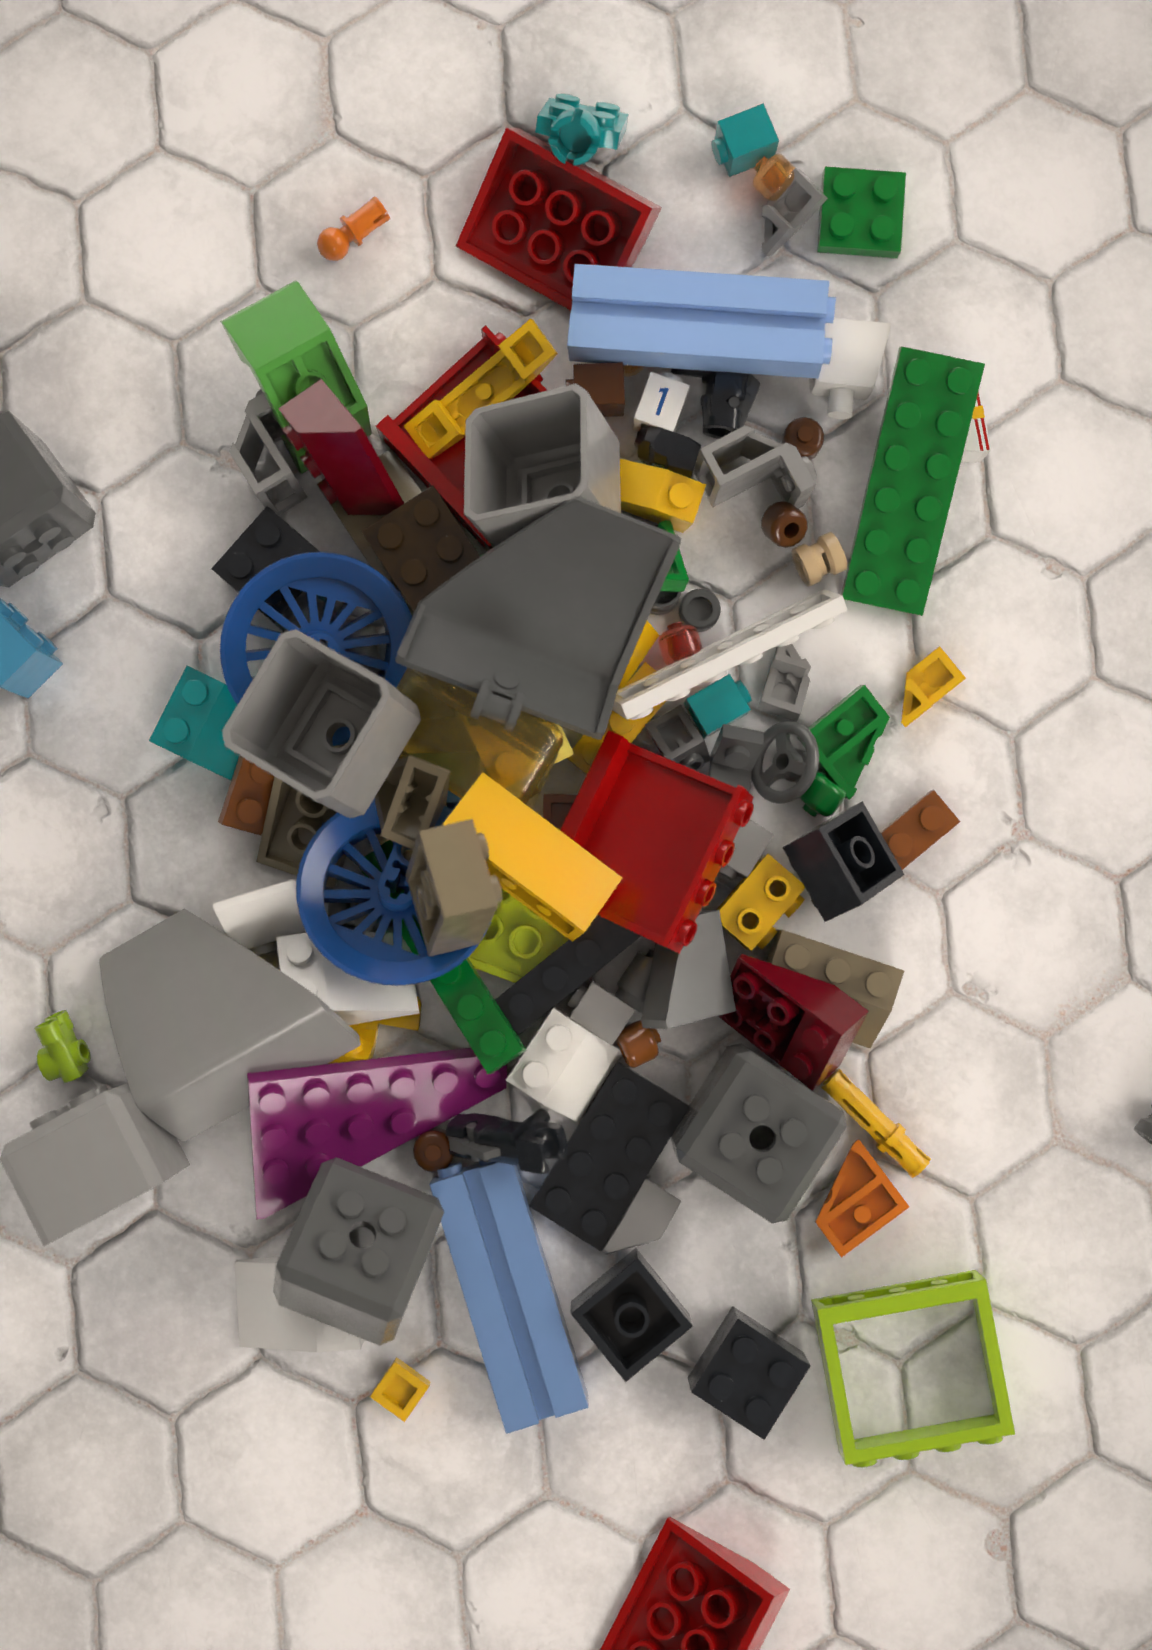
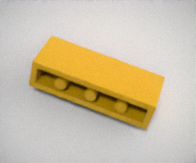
(536, 859)

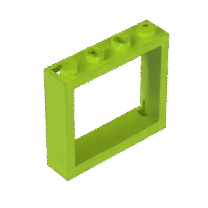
(897, 1299)

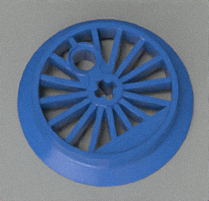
(328, 576)
(351, 949)

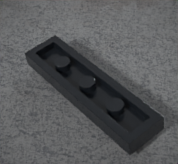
(563, 972)

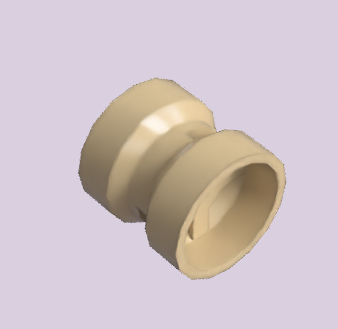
(819, 559)

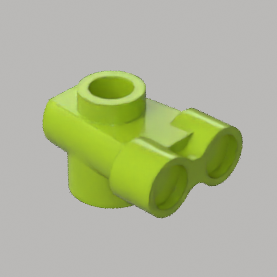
(63, 1053)

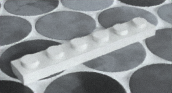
(738, 648)

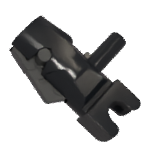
(725, 401)
(507, 1141)

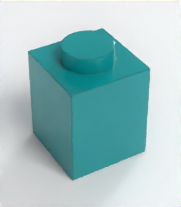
(744, 140)
(718, 705)

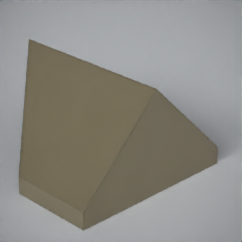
(411, 799)

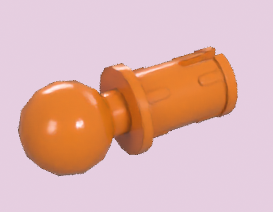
(334, 242)

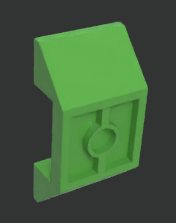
(290, 351)

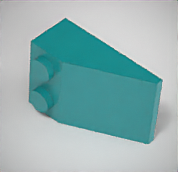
(195, 721)

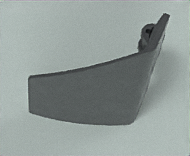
(545, 617)

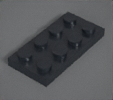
(609, 1156)

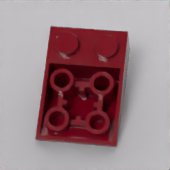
(793, 1018)

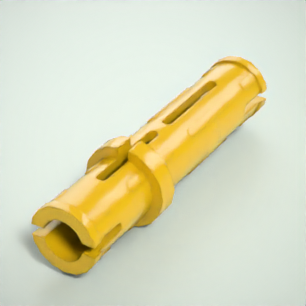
(889, 1136)

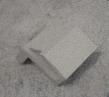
(262, 429)
(769, 459)

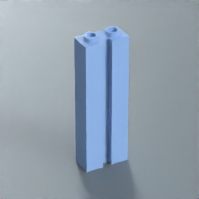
(700, 321)

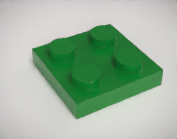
(861, 212)

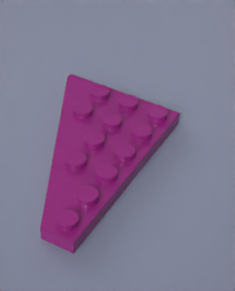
(352, 1114)

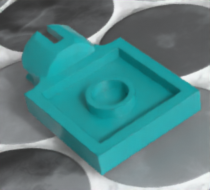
(580, 129)

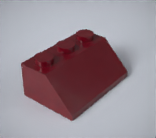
(338, 453)

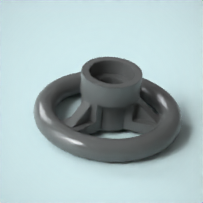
(787, 763)

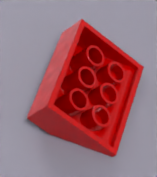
(547, 215)
(696, 1598)

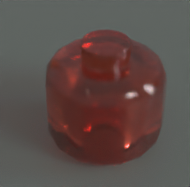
(679, 642)

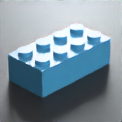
(24, 654)

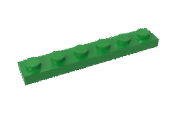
(469, 1002)

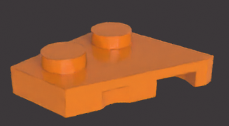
(858, 1201)

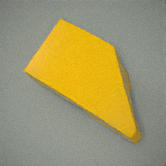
(928, 683)

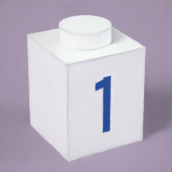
(661, 402)

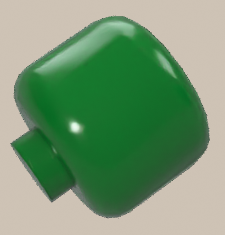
(823, 796)

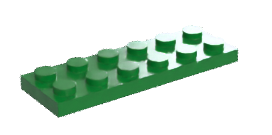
(912, 480)

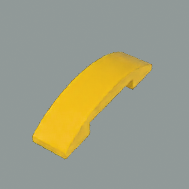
(496, 381)

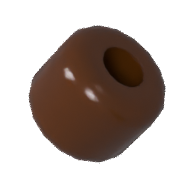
(805, 436)
(784, 524)
(432, 1150)

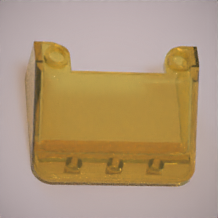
(472, 746)

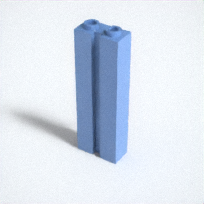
(509, 1293)

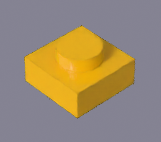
(400, 1389)

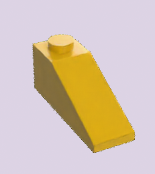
(659, 494)

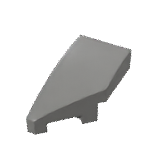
(790, 212)
(786, 684)
(644, 1218)

